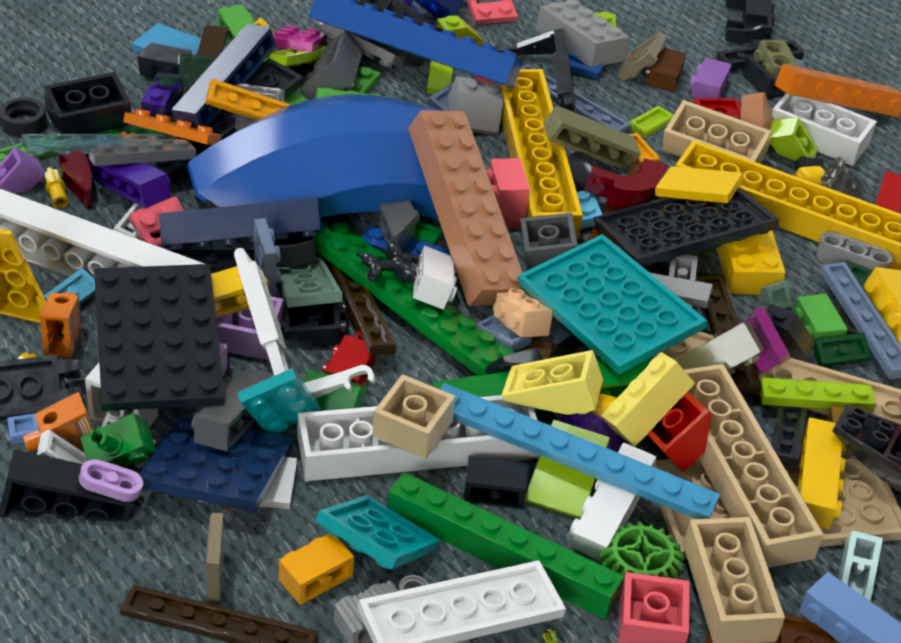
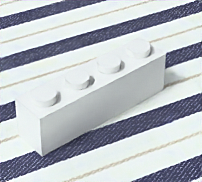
(606, 510)

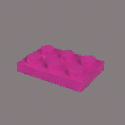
(295, 39)

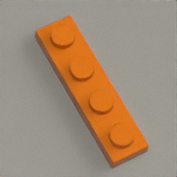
(180, 129)

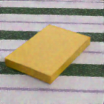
(699, 184)

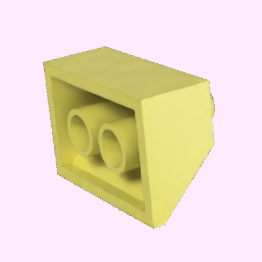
(647, 399)

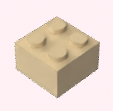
(413, 416)

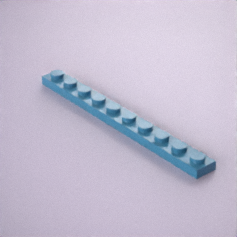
(583, 455)

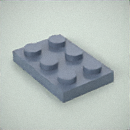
(267, 255)

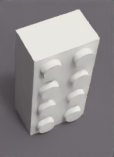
(831, 127)

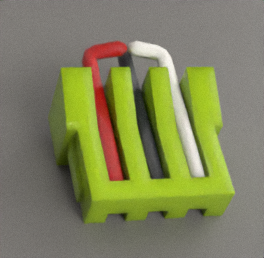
(550, 637)

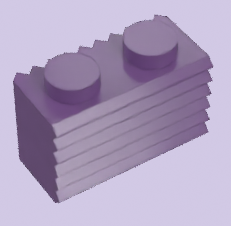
(710, 79)

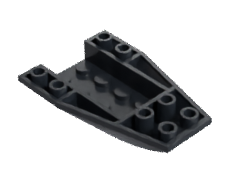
(872, 442)

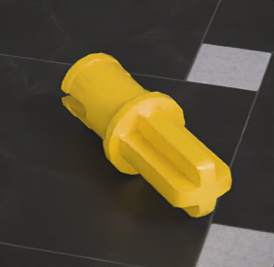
(56, 188)

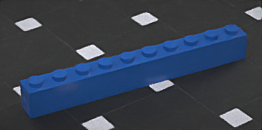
(419, 40)

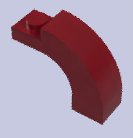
(626, 190)

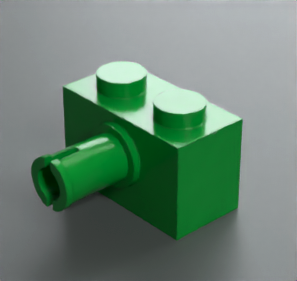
(120, 442)

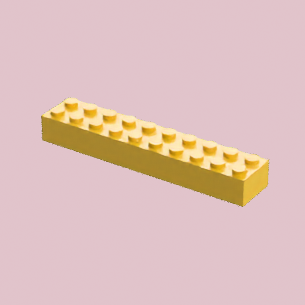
(543, 161)
(803, 205)

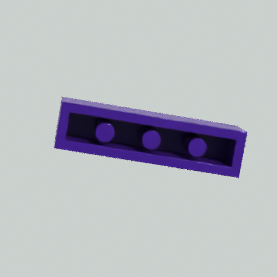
(134, 181)

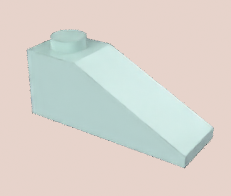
(860, 562)

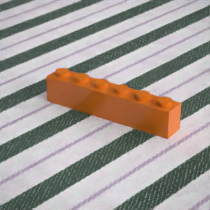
(839, 90)

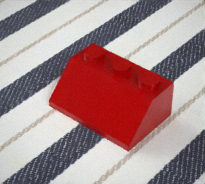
(683, 432)

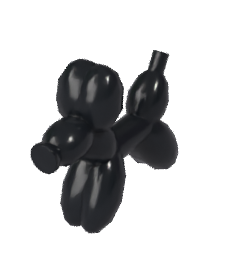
(396, 262)

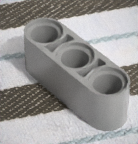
(841, 248)

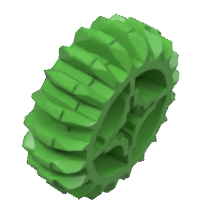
(643, 552)

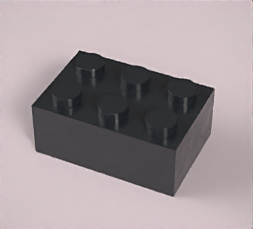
(87, 104)

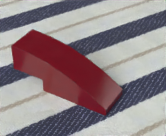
(77, 176)

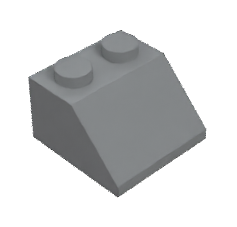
(480, 101)

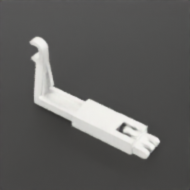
(270, 331)

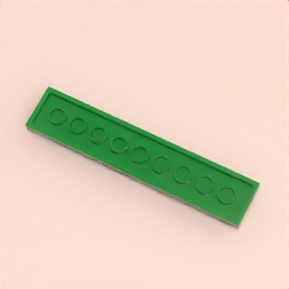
(443, 326)

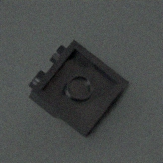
(317, 322)

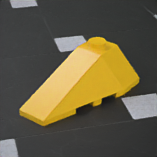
(18, 287)

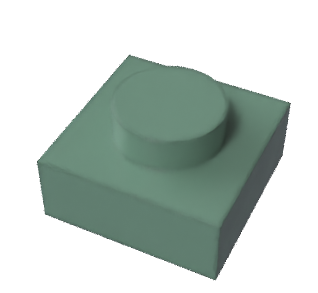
(776, 294)

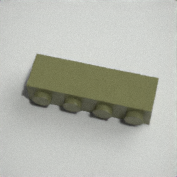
(591, 138)

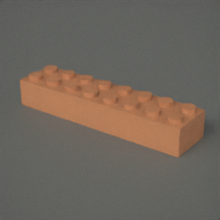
(465, 205)

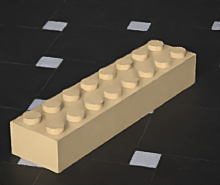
(750, 473)

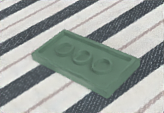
(308, 284)

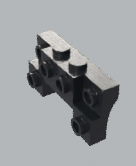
(756, 20)

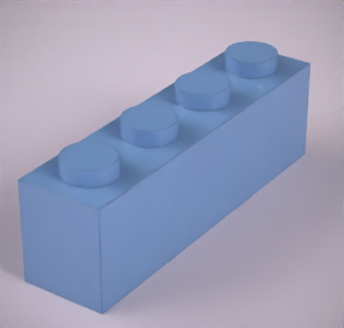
(848, 614)

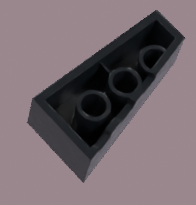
(53, 487)

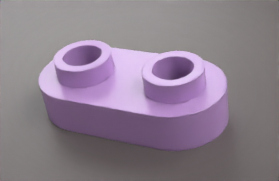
(110, 480)

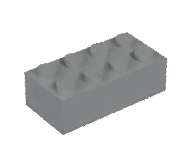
(584, 33)

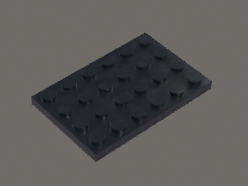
(681, 227)
(157, 337)

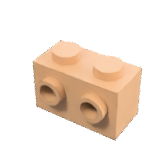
(522, 313)

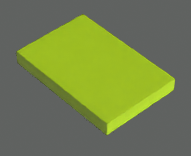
(559, 486)

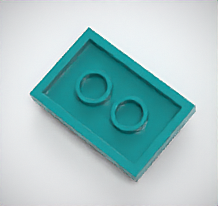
(278, 401)

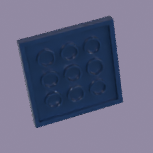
(216, 476)

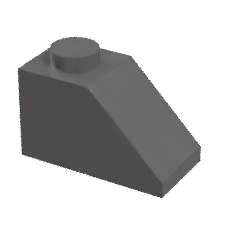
(398, 221)

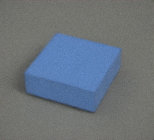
(21, 426)

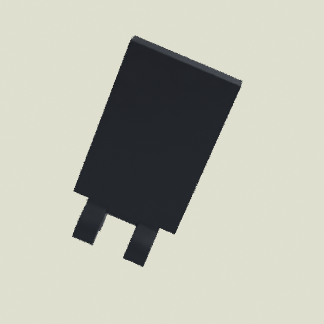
(35, 384)

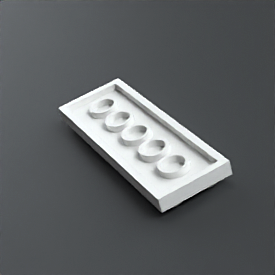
(463, 607)

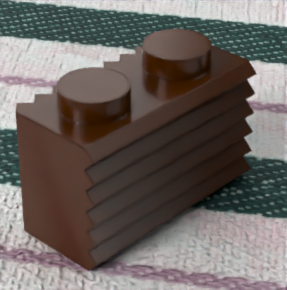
(666, 70)

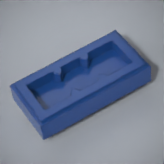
(582, 69)

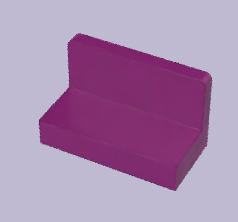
(774, 349)

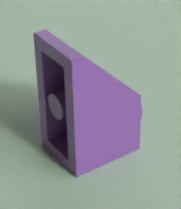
(20, 172)

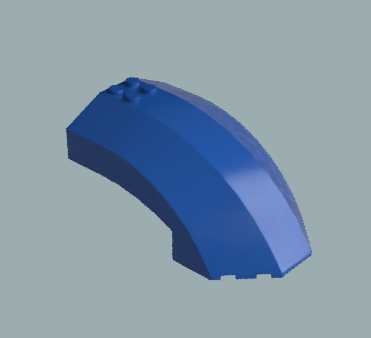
(331, 147)

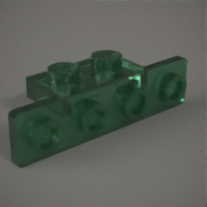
(189, 70)

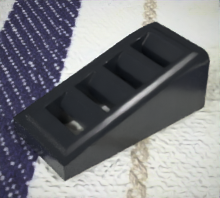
(505, 362)

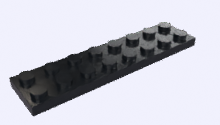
(267, 75)

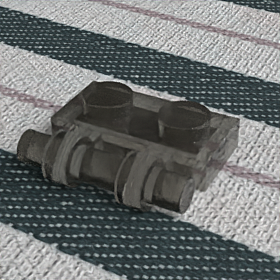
(841, 181)

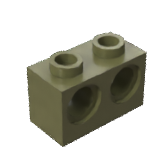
(772, 55)

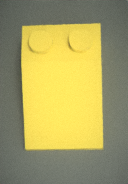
(556, 384)

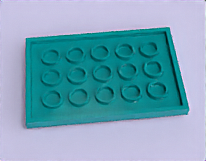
(611, 303)

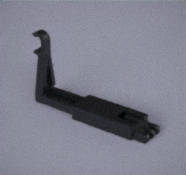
(548, 44)

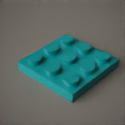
(377, 531)

